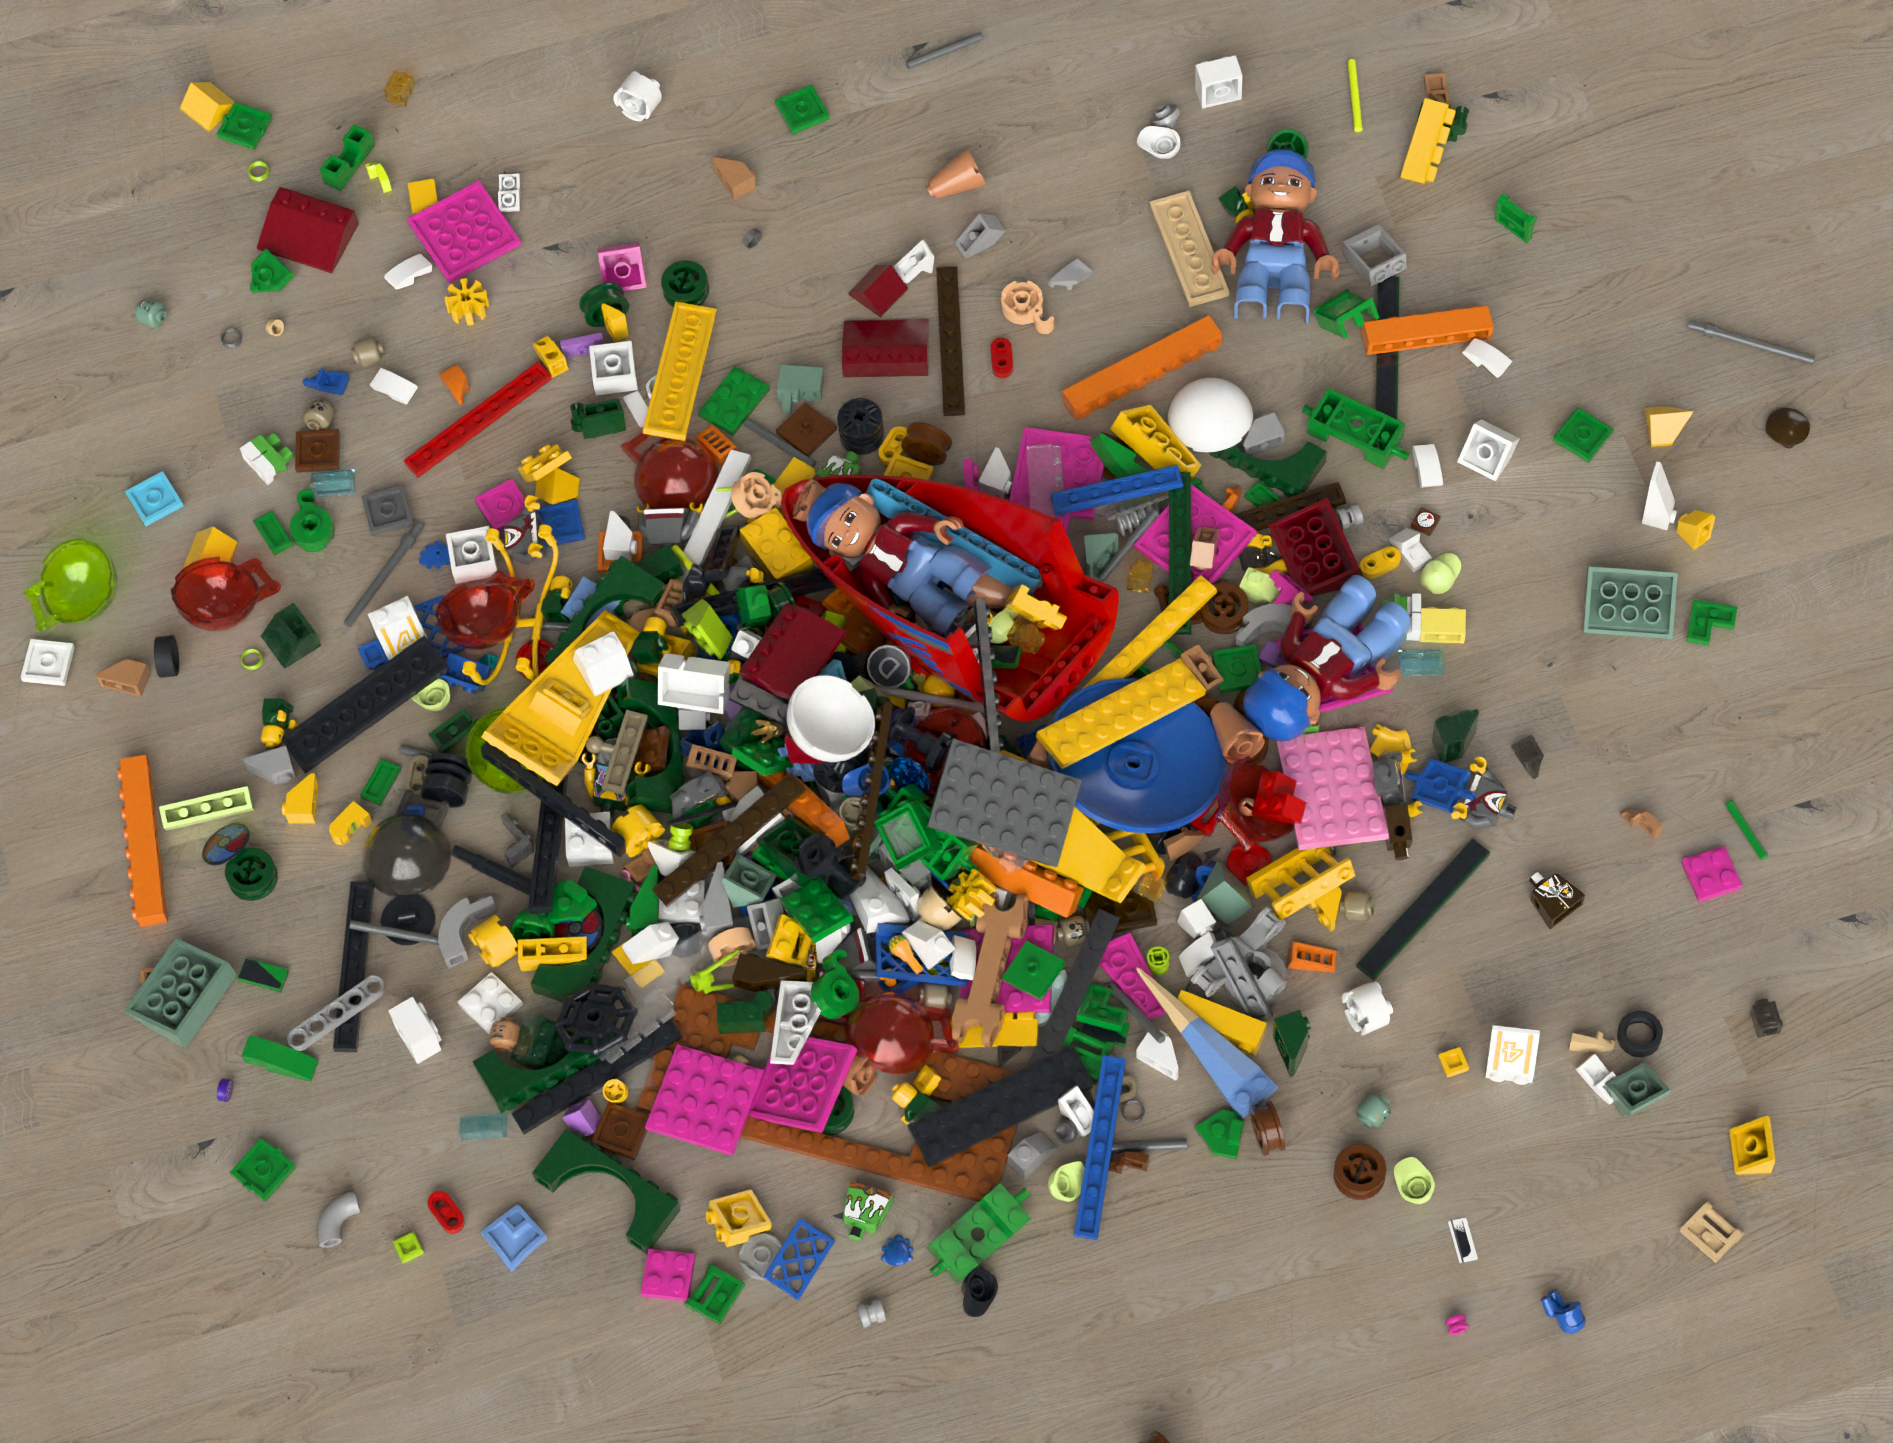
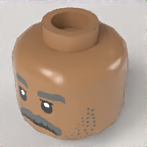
(504, 1035)

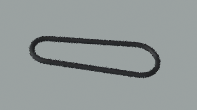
(701, 814)

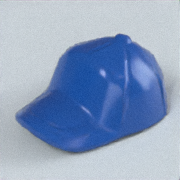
(853, 782)

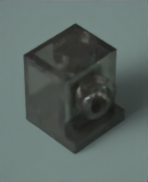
(1764, 1024)

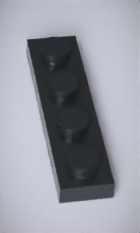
(722, 553)

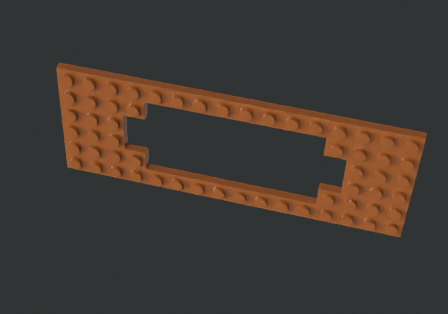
(965, 1175)

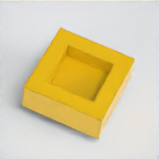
(1453, 1062)
(927, 1080)

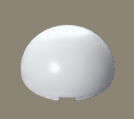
(1210, 414)
(830, 719)

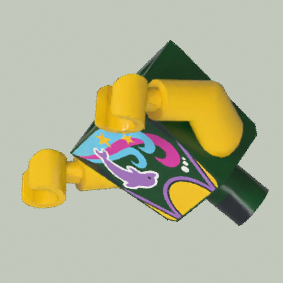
(593, 782)

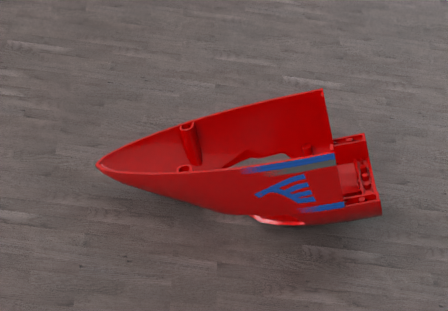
(1034, 537)

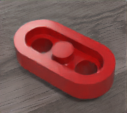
(1001, 356)
(446, 1213)

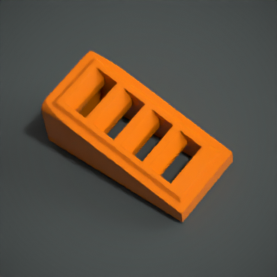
(719, 457)
(1302, 964)

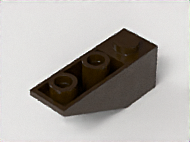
(761, 974)

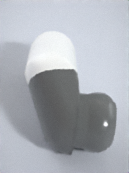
(722, 816)

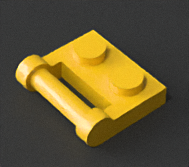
(784, 941)

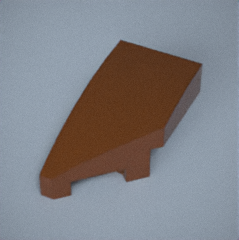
(1129, 1159)

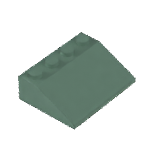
(1630, 602)
(181, 992)

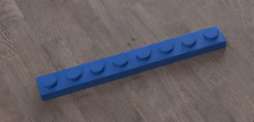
(1100, 1148)

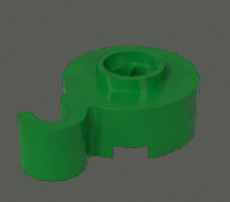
(311, 517)
(835, 990)

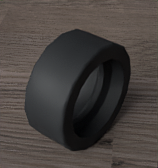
(166, 656)
(1647, 1019)

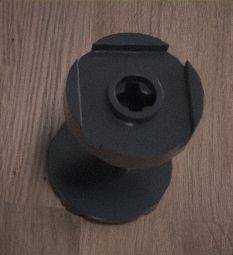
(927, 743)
(819, 858)

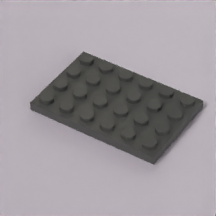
(1004, 803)

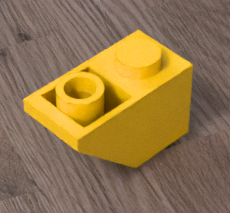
(1328, 908)

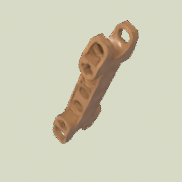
(981, 1005)

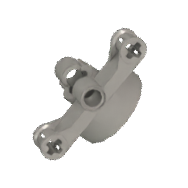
(1255, 952)

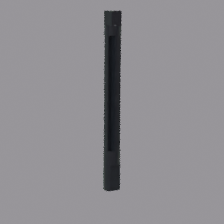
(494, 870)

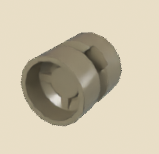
(849, 812)

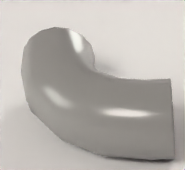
(333, 1216)

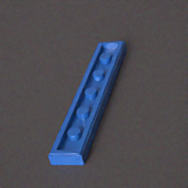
(1116, 490)

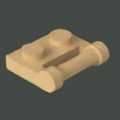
(1706, 1236)

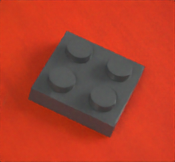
(387, 510)

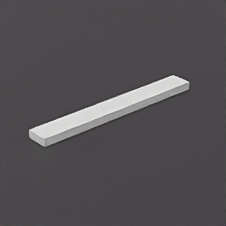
(715, 509)

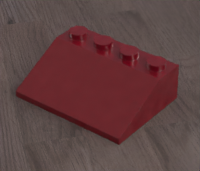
(307, 230)
(885, 348)
(1315, 548)
(791, 651)

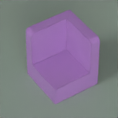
(582, 1118)

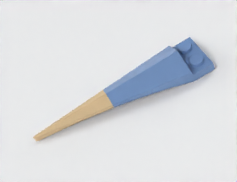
(1232, 1071)

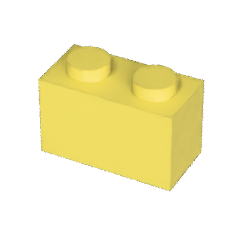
(1443, 625)

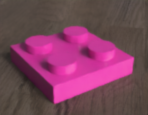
(501, 504)
(1711, 873)
(668, 1275)

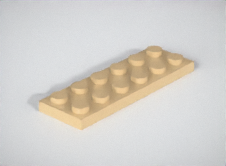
(1188, 248)

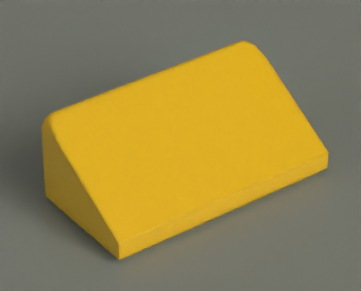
(615, 323)

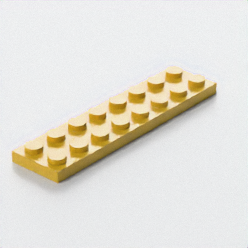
(680, 371)
(1120, 713)

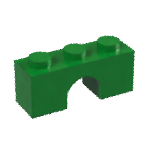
(339, 170)

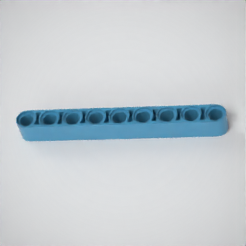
(1004, 565)

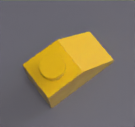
(1695, 528)
(302, 801)

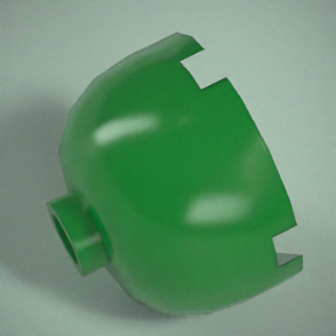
(1289, 140)
(531, 926)

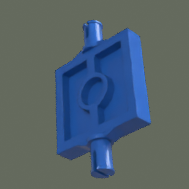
(1440, 785)

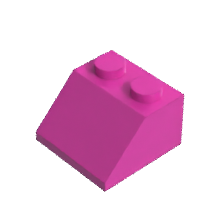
(622, 266)

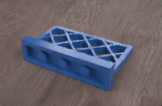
(883, 935)

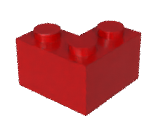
(1276, 800)

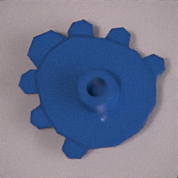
(435, 555)
(897, 1251)

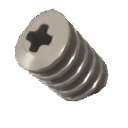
(1133, 519)

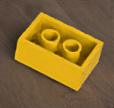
(775, 546)

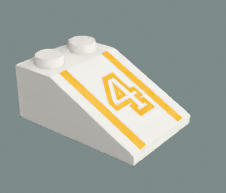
(397, 626)
(1512, 1054)

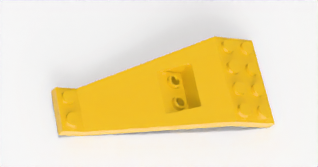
(557, 711)
(1094, 859)

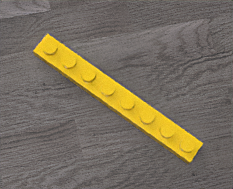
(1157, 632)

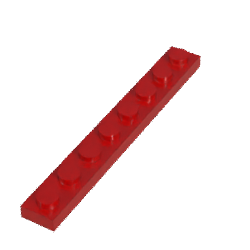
(477, 419)

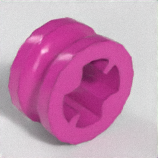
(1457, 1324)

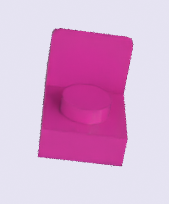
(1288, 589)

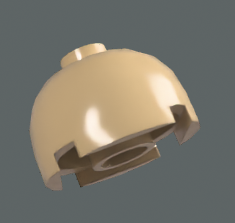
(936, 910)

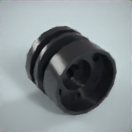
(860, 426)
(832, 773)
(447, 779)

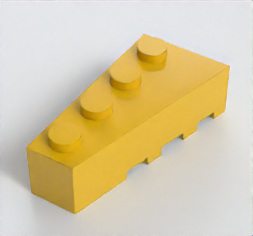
(1154, 440)

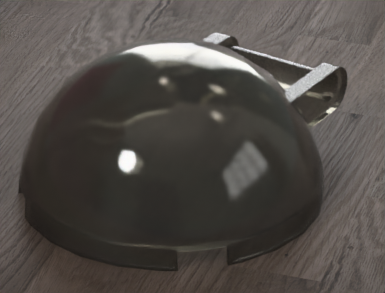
(408, 850)

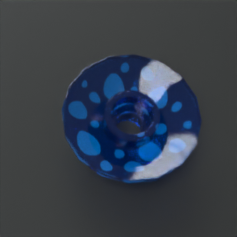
(909, 772)

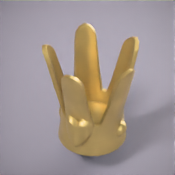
(771, 728)

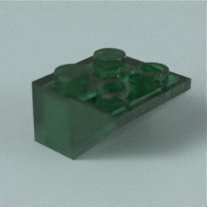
(290, 636)
(1454, 734)
(538, 1044)

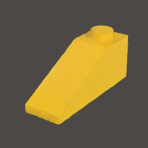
(551, 952)

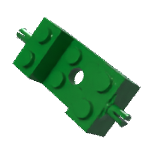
(1377, 436)
(955, 850)
(997, 1216)

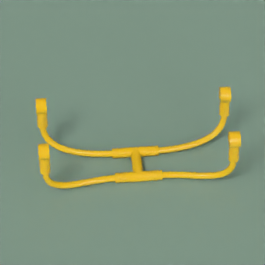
(522, 664)

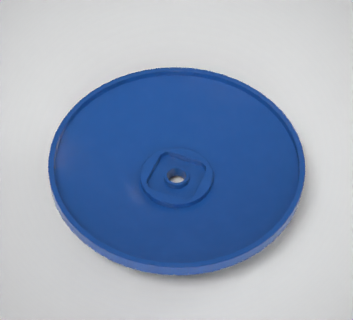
(1175, 772)

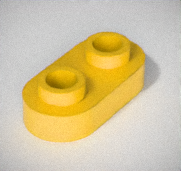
(891, 444)
(1382, 563)

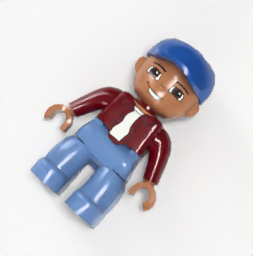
(1280, 190)
(896, 556)
(1326, 661)

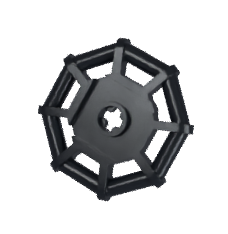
(598, 1029)

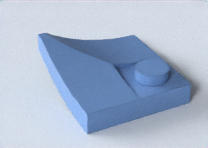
(578, 596)
(513, 1237)

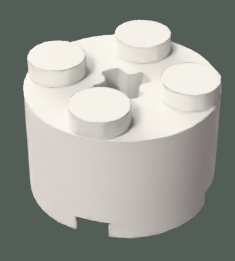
(638, 96)
(1367, 1008)

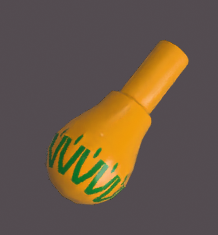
(901, 948)

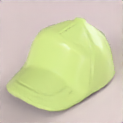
(1440, 573)
(1001, 625)
(434, 697)
(1414, 1180)
(1066, 1181)

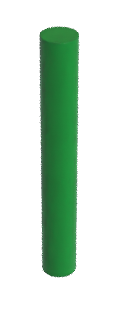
(1747, 831)

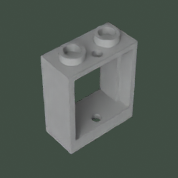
(1374, 238)
(916, 875)

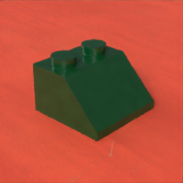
(1291, 1039)

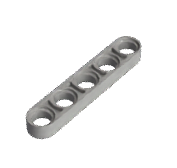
(331, 1023)

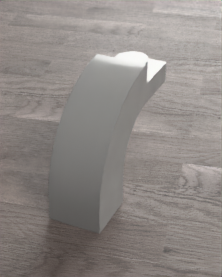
(1263, 619)
(455, 924)

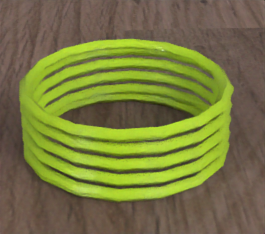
(258, 163)
(255, 666)

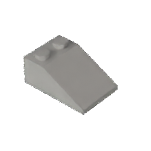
(716, 907)

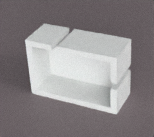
(693, 683)

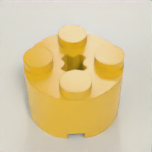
(637, 829)
(494, 941)

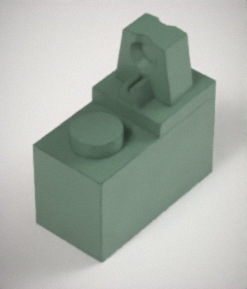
(799, 383)

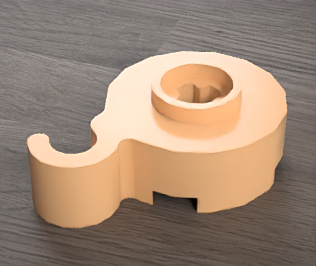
(1026, 312)
(755, 496)
(729, 941)

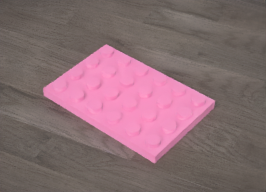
(1337, 784)

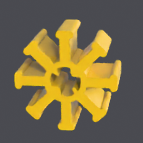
(467, 301)
(971, 894)

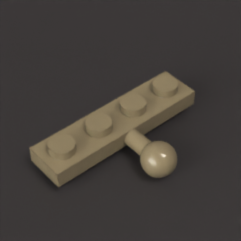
(622, 752)

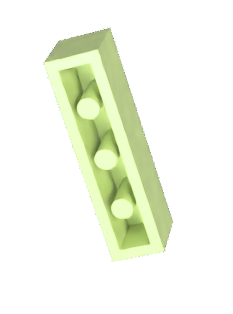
(206, 808)

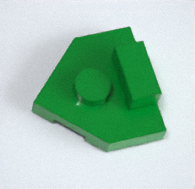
(269, 274)
(570, 902)
(1222, 1133)

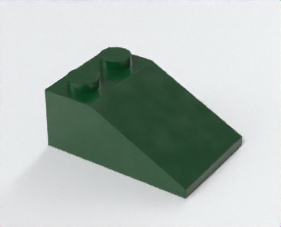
(783, 845)

